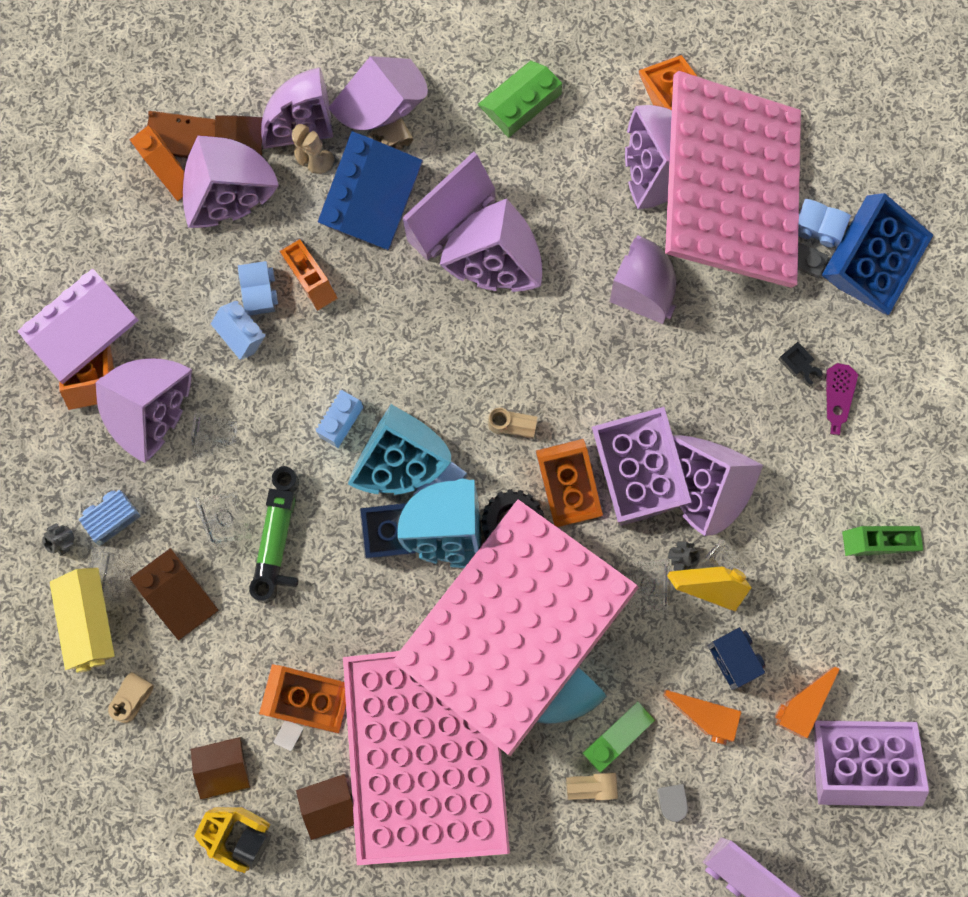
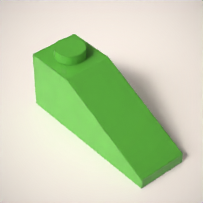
(882, 540)
(618, 737)

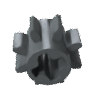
(58, 539)
(684, 556)

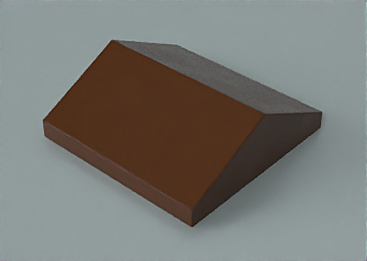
(240, 129)
(219, 768)
(326, 806)

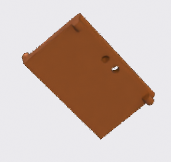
(180, 135)

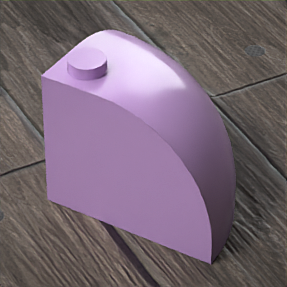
(380, 93)
(296, 102)
(649, 155)
(224, 181)
(494, 250)
(645, 281)
(142, 402)
(717, 483)

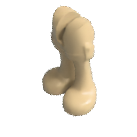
(309, 149)

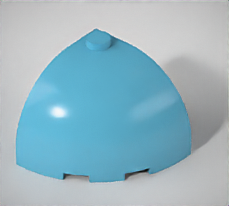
(399, 456)
(443, 523)
(574, 700)

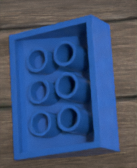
(370, 190)
(878, 253)

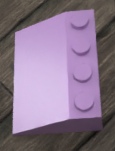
(448, 206)
(77, 326)
(641, 466)
(869, 763)
(743, 872)

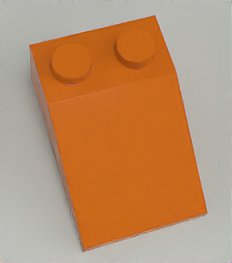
(659, 80)
(81, 387)
(569, 483)
(304, 698)

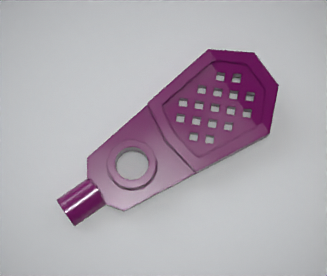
(838, 398)

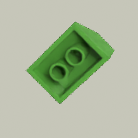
(521, 97)

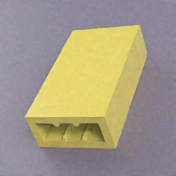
(82, 619)

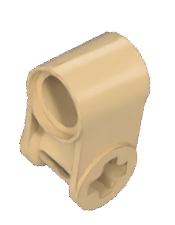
(393, 134)
(131, 696)

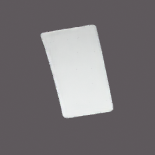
(288, 735)

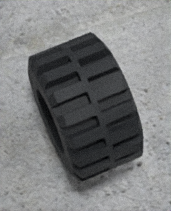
(504, 502)

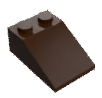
(174, 593)

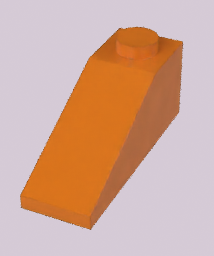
(160, 160)
(309, 274)
(803, 709)
(710, 718)

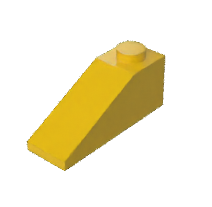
(713, 585)

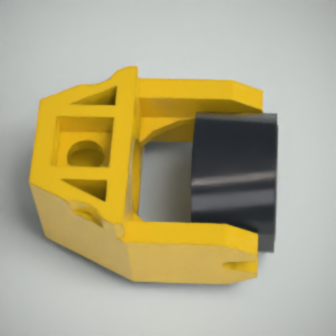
(216, 828)

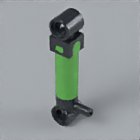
(280, 506)

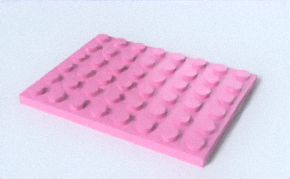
(733, 181)
(515, 626)
(418, 771)

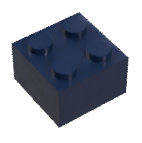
(380, 531)
(737, 658)

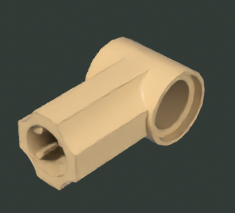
(515, 424)
(598, 786)

